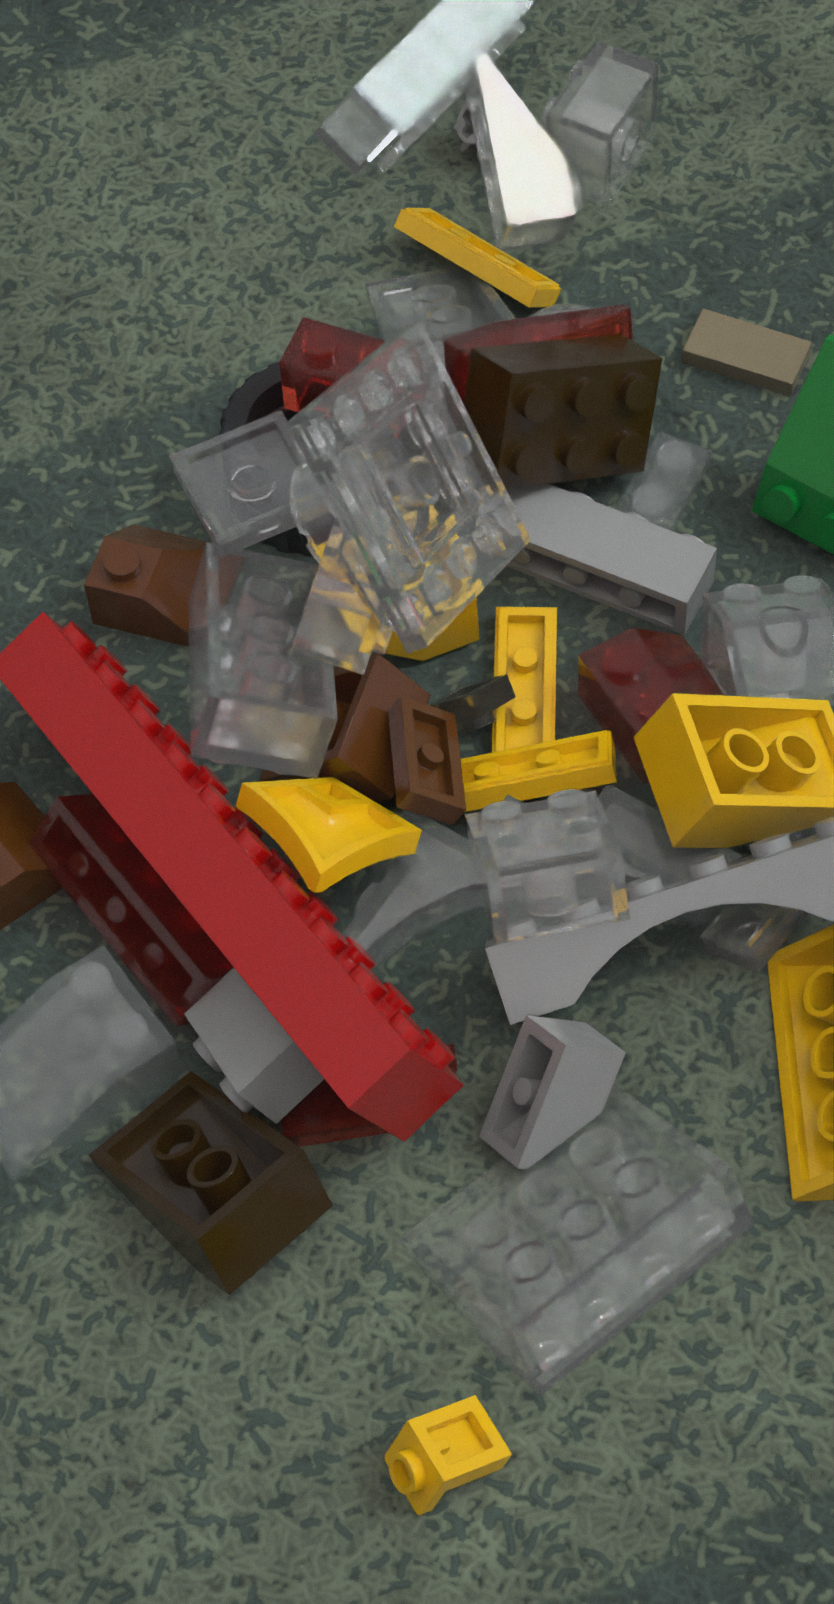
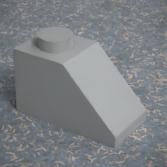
(550, 1088)

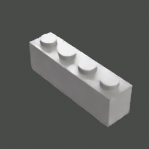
(613, 556)

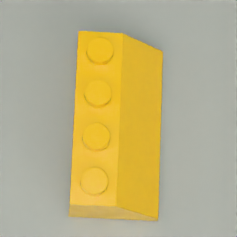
(804, 1037)

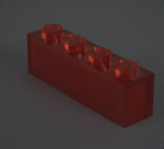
(129, 904)

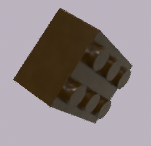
(563, 407)

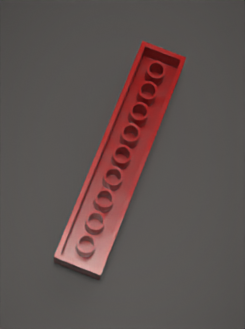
(230, 880)

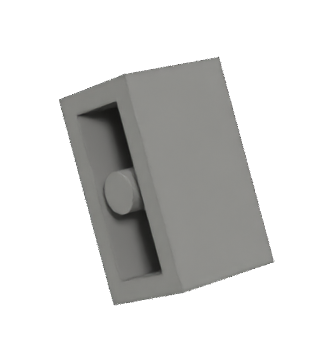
(251, 1049)

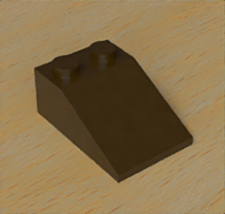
(213, 1180)

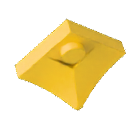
(326, 827)

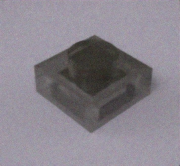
(476, 702)

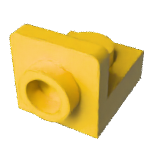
(444, 1452)

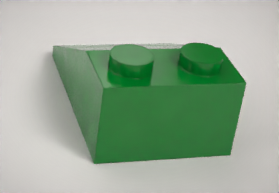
(800, 471)

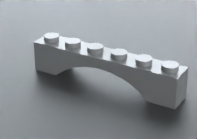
(555, 968)

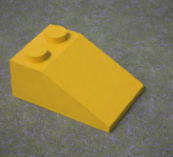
(738, 767)

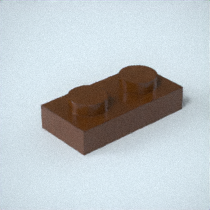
(426, 760)

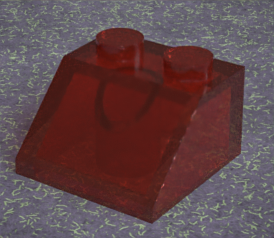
(633, 677)

